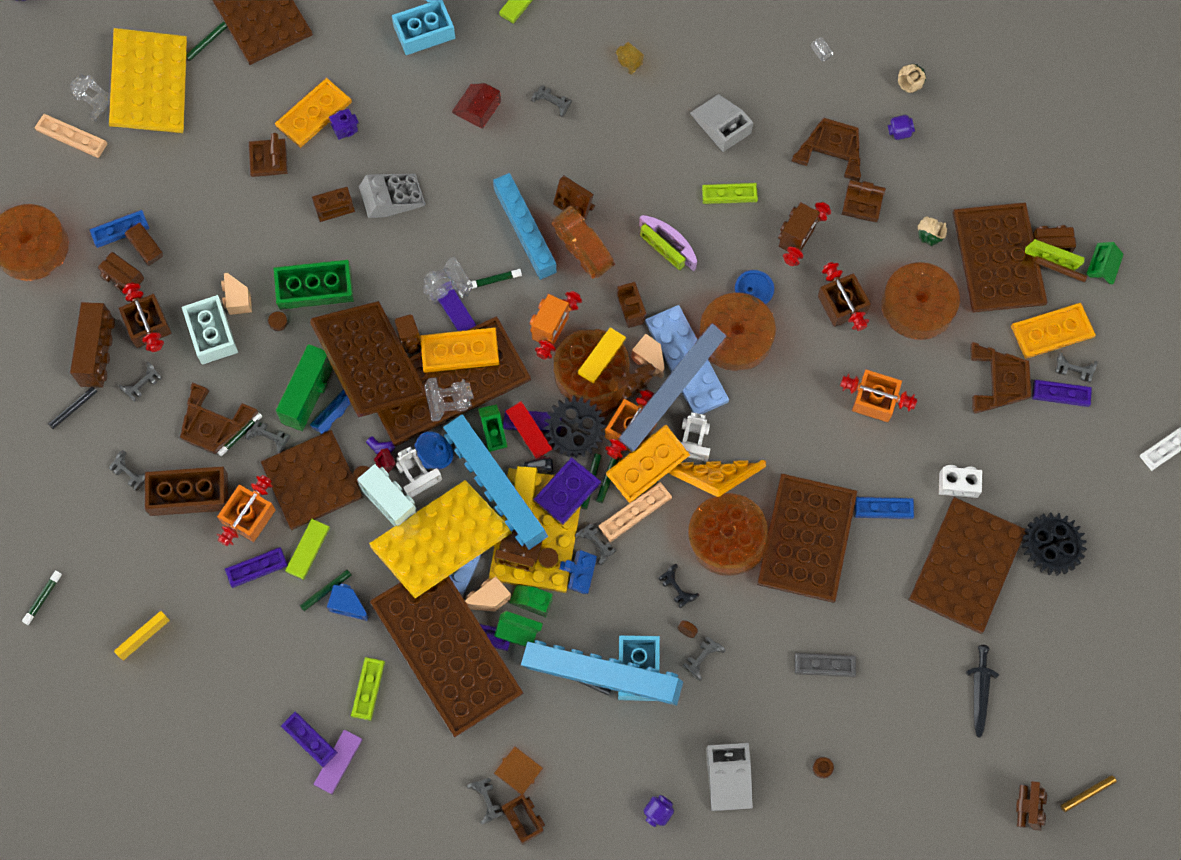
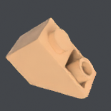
(237, 296)
(648, 352)
(489, 597)

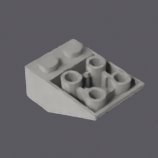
(723, 121)
(390, 194)
(729, 776)

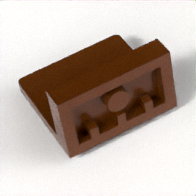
(515, 555)

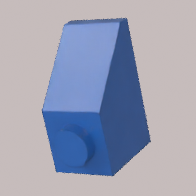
(346, 603)

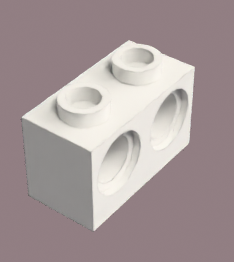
(961, 486)

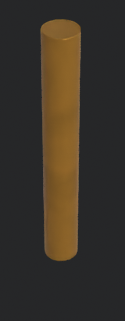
(1088, 793)

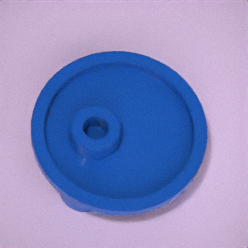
(756, 284)
(433, 450)

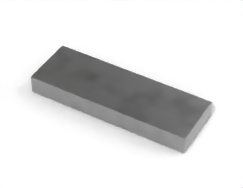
(825, 664)

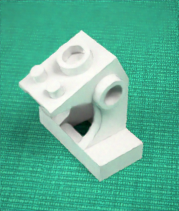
(696, 424)
(407, 460)

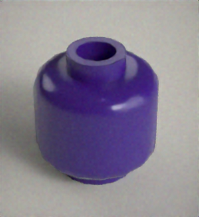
(901, 127)
(658, 810)

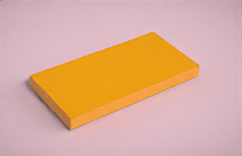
(313, 112)
(1053, 330)
(459, 350)
(647, 463)

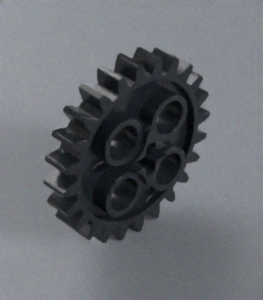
(583, 411)
(1061, 560)

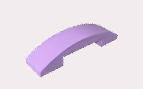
(673, 237)

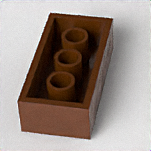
(92, 345)
(186, 491)

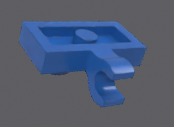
(580, 570)

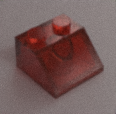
(478, 104)

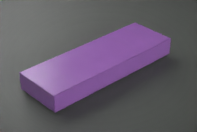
(335, 769)

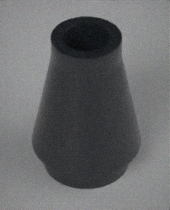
(543, 464)

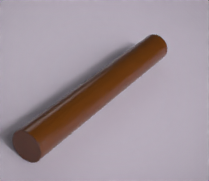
(1061, 269)

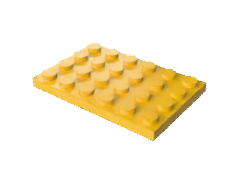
(148, 81)
(440, 538)
(559, 538)

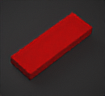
(529, 430)

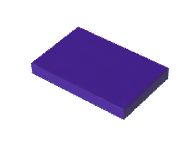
(567, 491)

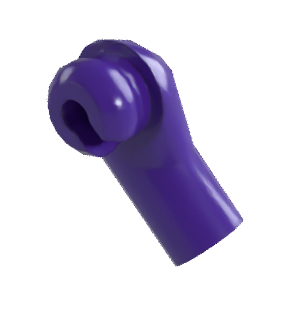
(376, 446)

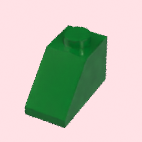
(493, 427)
(532, 599)

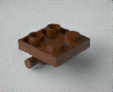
(268, 157)
(572, 194)
(863, 200)
(1033, 807)

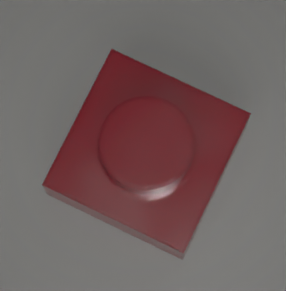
(385, 460)

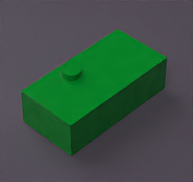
(313, 284)
(304, 388)

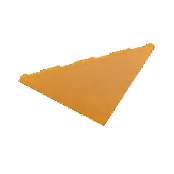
(716, 477)

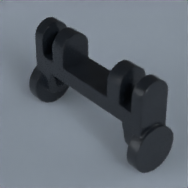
(687, 597)

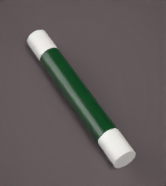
(496, 278)
(226, 447)
(42, 597)

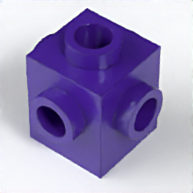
(344, 123)

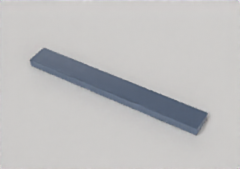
(672, 387)

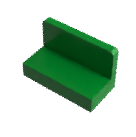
(1105, 261)
(517, 628)

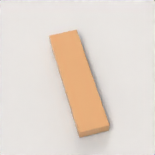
(71, 135)
(635, 512)

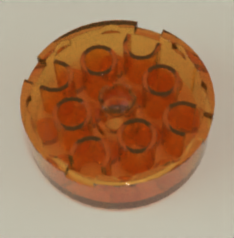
(31, 242)
(582, 242)
(937, 295)
(753, 320)
(571, 356)
(731, 553)

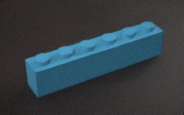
(524, 226)

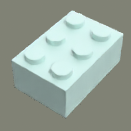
(209, 329)
(386, 495)

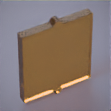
(518, 770)

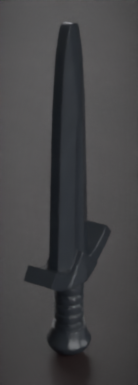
(981, 689)

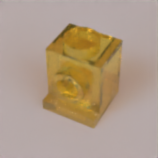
(629, 57)

